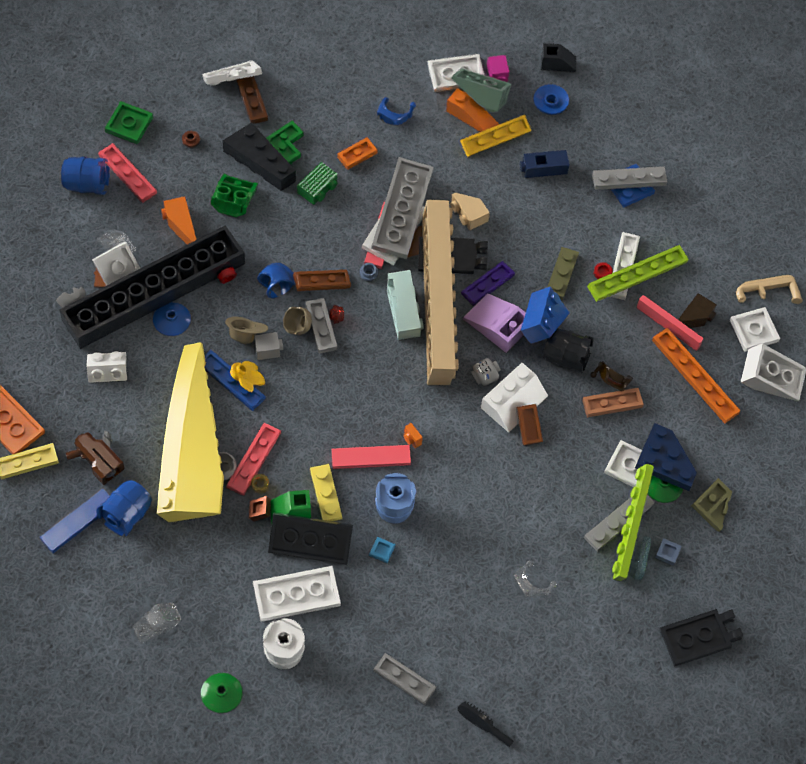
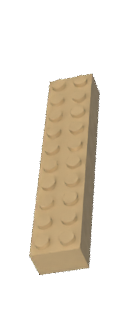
(439, 293)

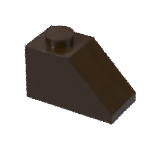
(698, 312)

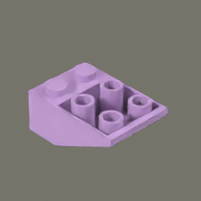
(497, 321)

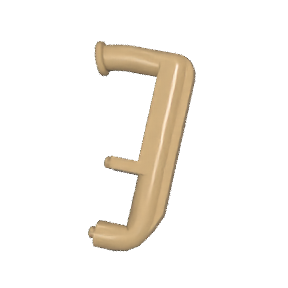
(769, 283)

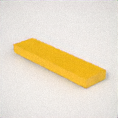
(495, 135)

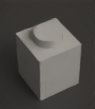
(268, 346)

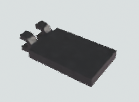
(464, 255)
(699, 636)

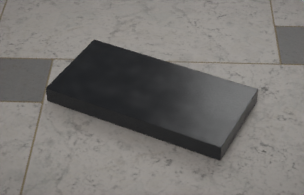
(310, 538)

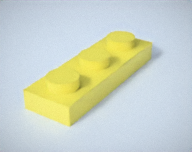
(28, 461)
(326, 493)

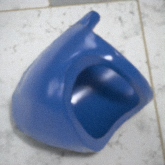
(279, 274)

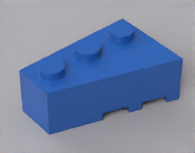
(543, 315)

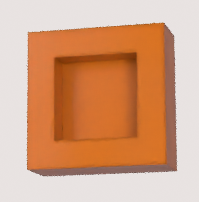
(412, 436)

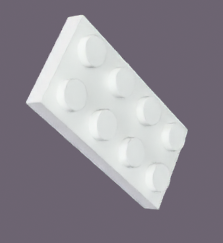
(296, 593)

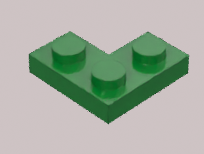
(283, 140)

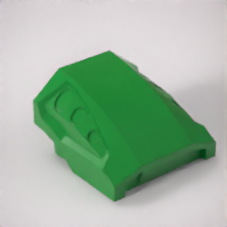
(233, 195)

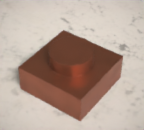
(259, 508)

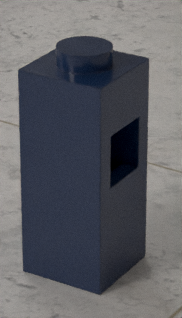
(545, 164)

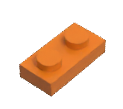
(357, 153)

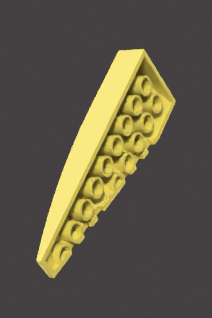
(190, 460)

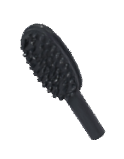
(483, 722)

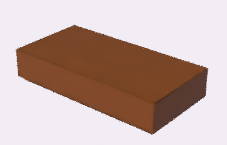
(529, 424)

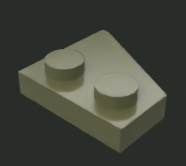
(714, 504)

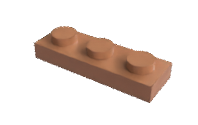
(612, 402)

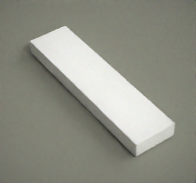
(625, 257)

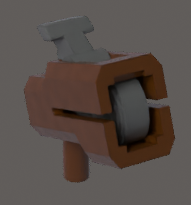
(99, 455)

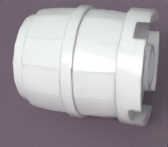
(287, 654)

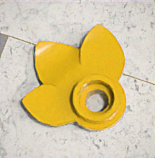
(247, 375)

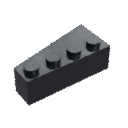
(258, 154)

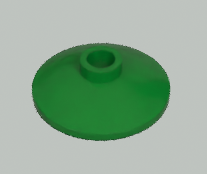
(663, 492)
(221, 702)

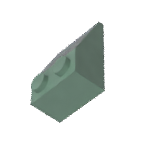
(483, 89)

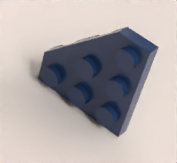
(667, 457)

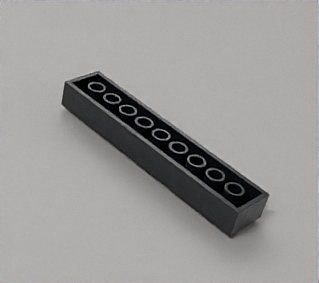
(151, 287)

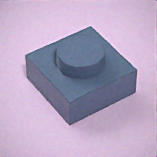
(668, 552)

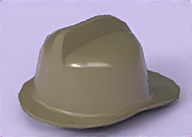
(244, 329)

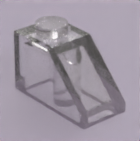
(113, 238)

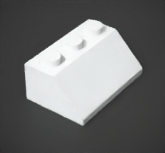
(515, 390)

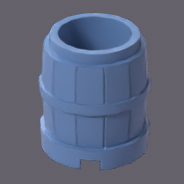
(395, 508)

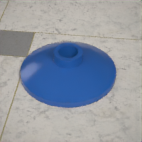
(554, 94)
(175, 325)

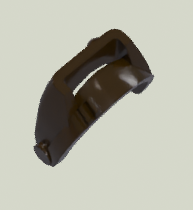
(606, 372)

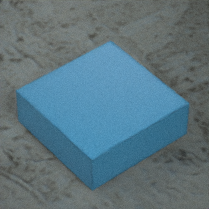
(382, 550)

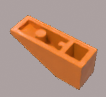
(469, 111)
(179, 218)

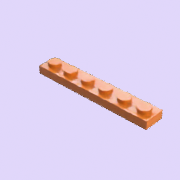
(696, 375)

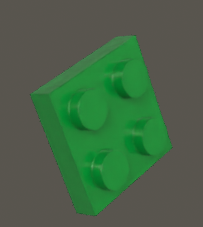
(129, 122)

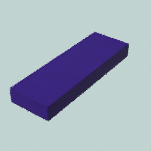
(488, 283)

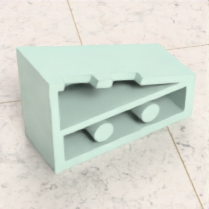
(404, 305)

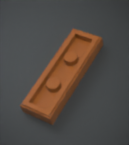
(321, 280)

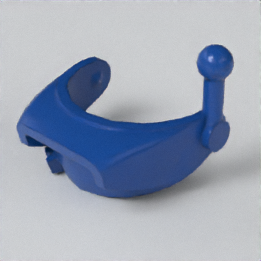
(391, 117)

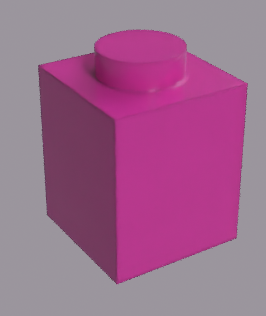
(498, 67)

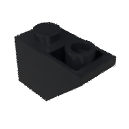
(557, 58)

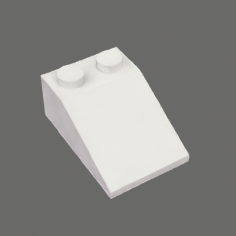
(773, 373)

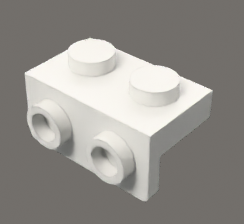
(106, 367)

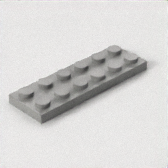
(402, 208)

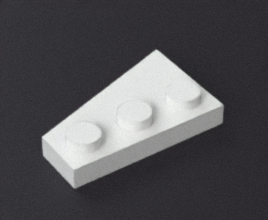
(231, 73)

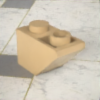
(470, 209)

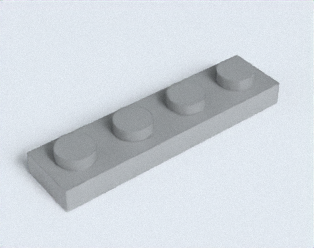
(629, 178)
(612, 525)

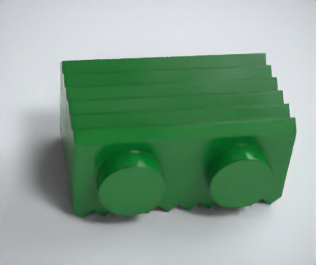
(317, 183)

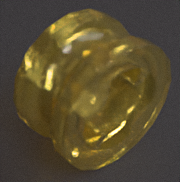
(260, 489)

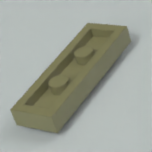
(563, 271)

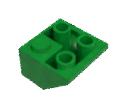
(292, 503)

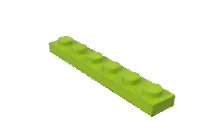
(637, 273)
(630, 529)

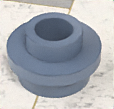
(368, 267)

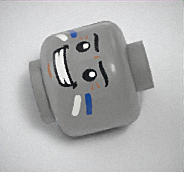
(486, 372)

